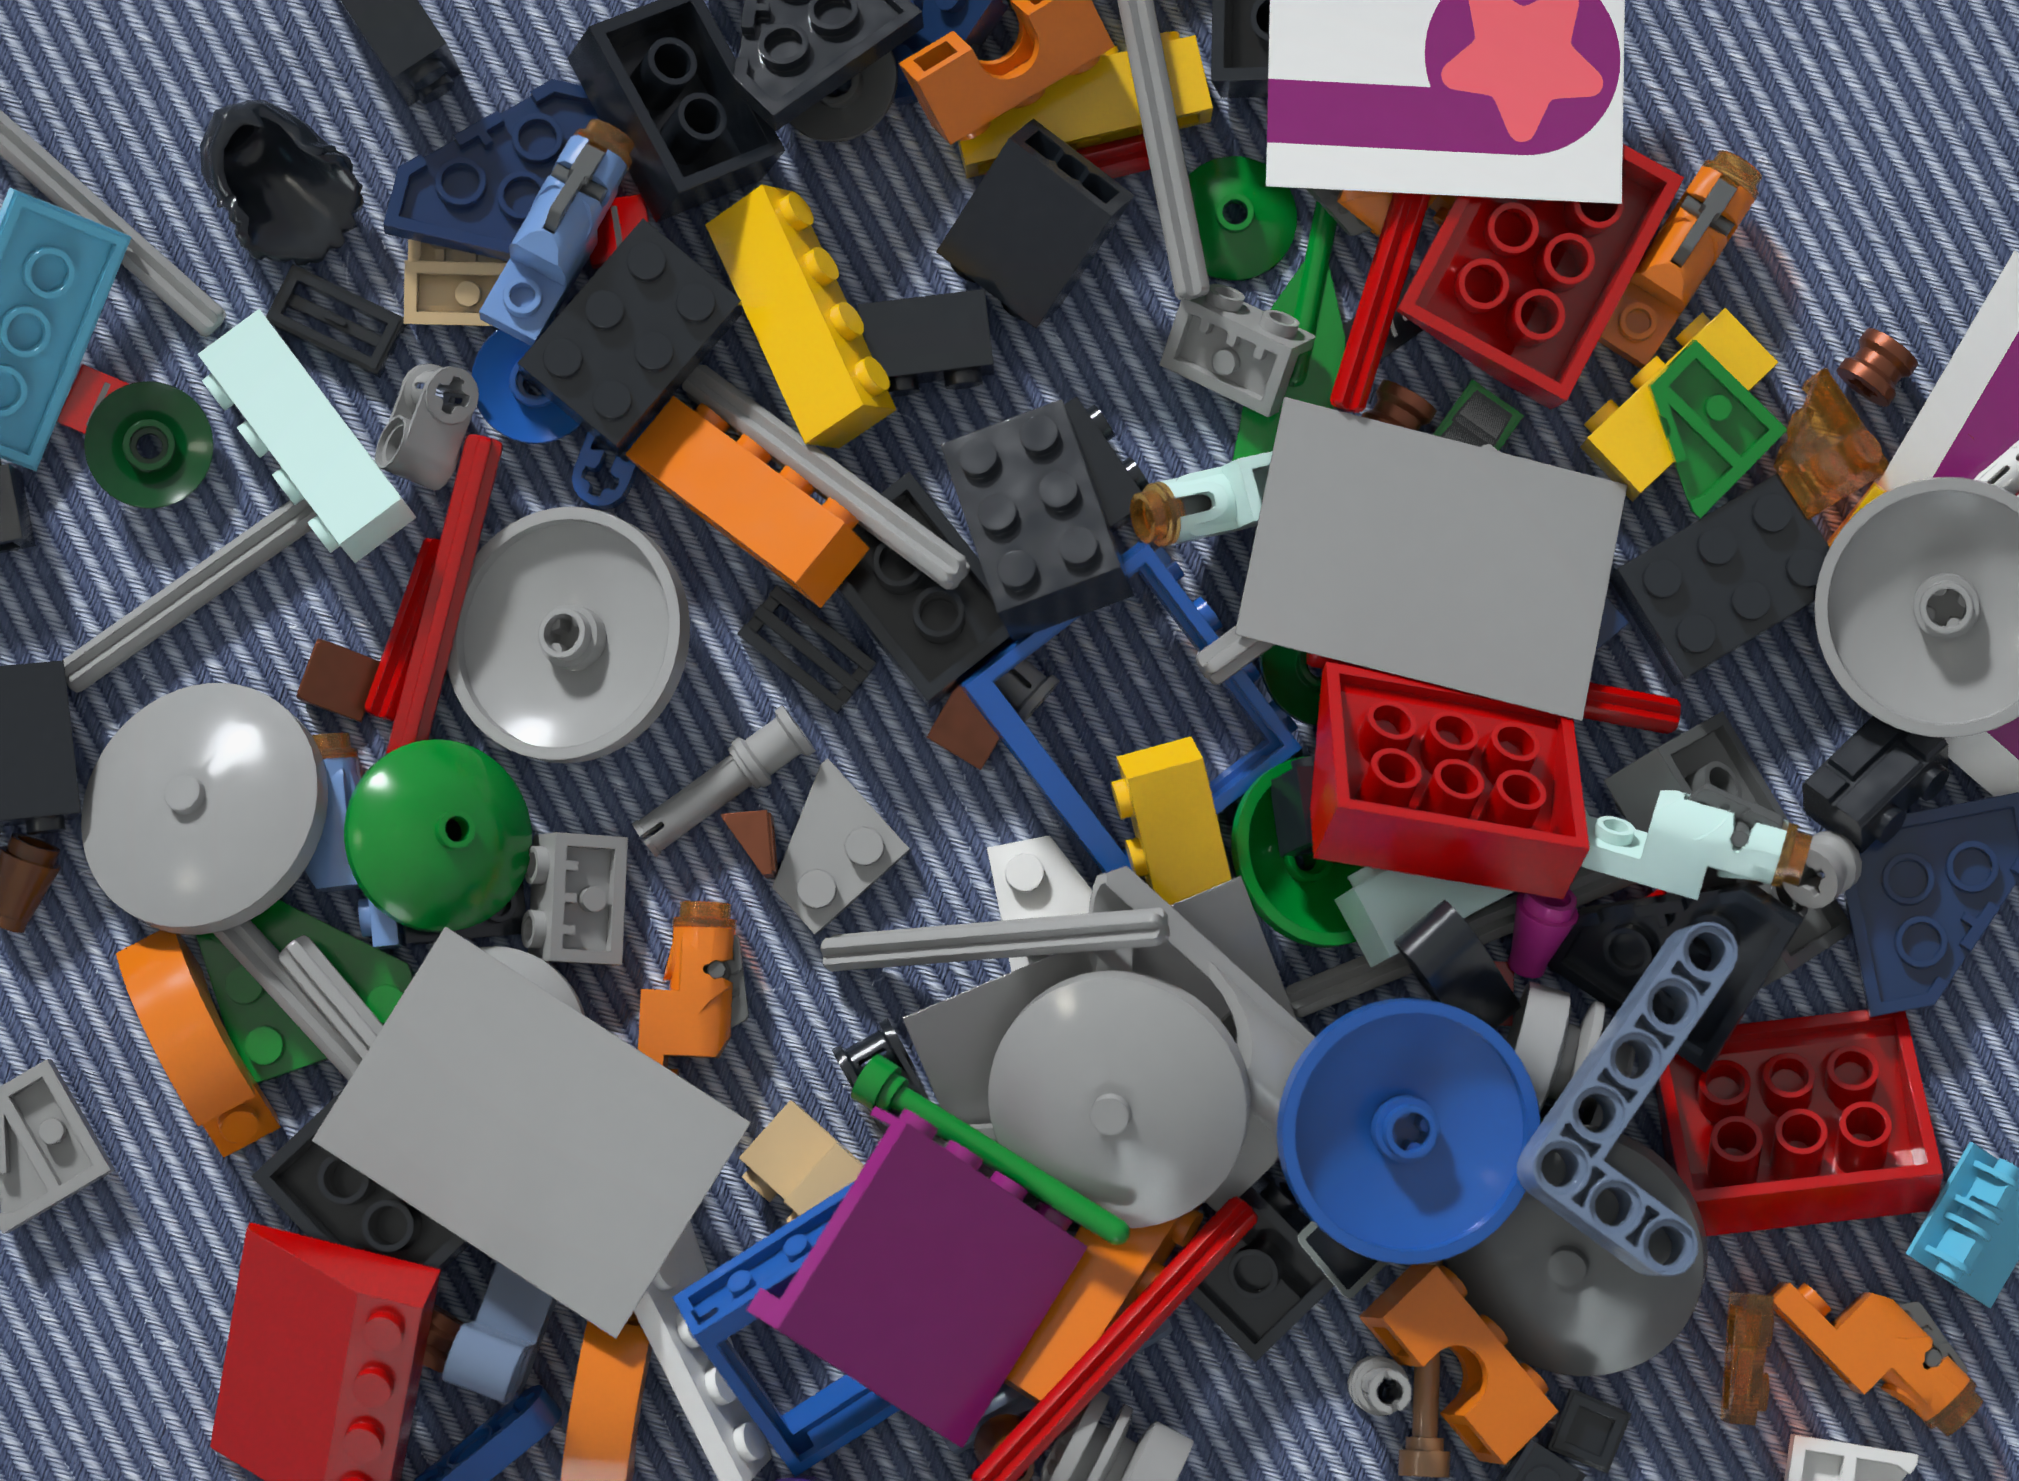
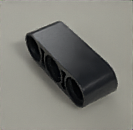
(1456, 966)

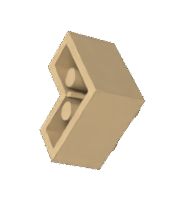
(798, 1161)

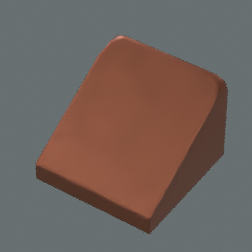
(337, 680)
(964, 730)
(757, 836)

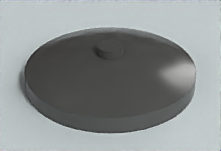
(1567, 1297)

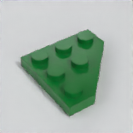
(254, 1021)

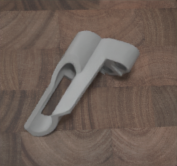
(1261, 1028)

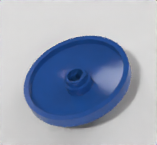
(1406, 1130)

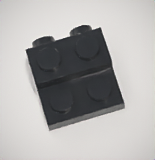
(1266, 1276)

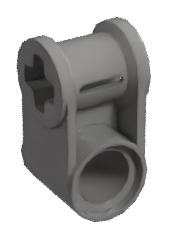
(427, 431)

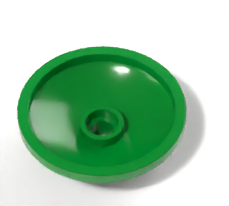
(401, 844)
(1282, 894)

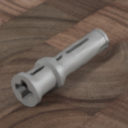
(749, 764)
(1367, 1376)

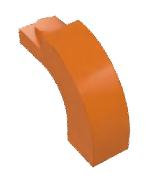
(192, 1042)
(606, 1404)

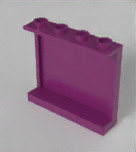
(927, 1279)

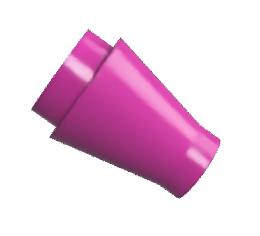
(1539, 930)

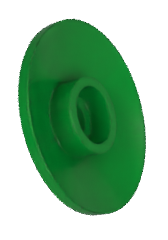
(1258, 242)

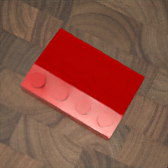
(1536, 280)
(1445, 784)
(1803, 1124)
(322, 1360)

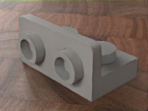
(1236, 348)
(576, 898)

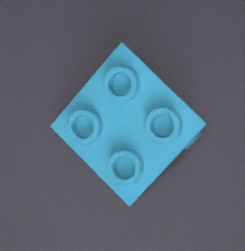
(1973, 1226)

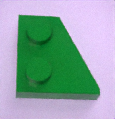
(1710, 425)

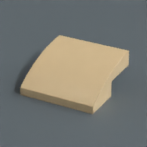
(447, 285)

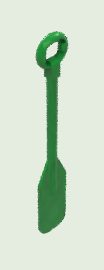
(1314, 304)

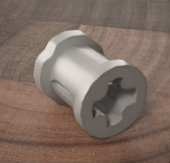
(1026, 688)

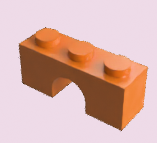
(968, 93)
(1498, 1398)

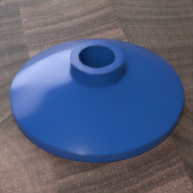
(507, 403)

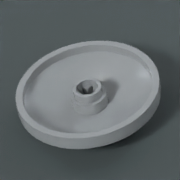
(1927, 607)
(569, 635)
(204, 808)
(1123, 1094)

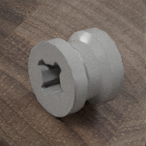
(1839, 862)

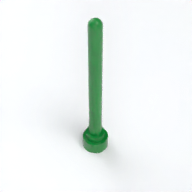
(884, 1087)

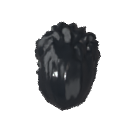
(279, 182)

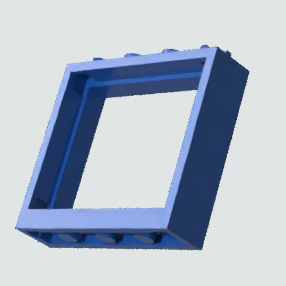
(1200, 627)
(717, 1309)

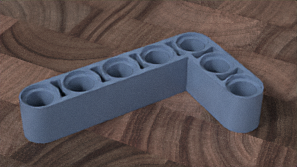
(1619, 1101)
(502, 1343)

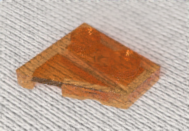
(1827, 449)
(1747, 1338)

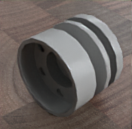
(1555, 1048)
(1102, 1453)

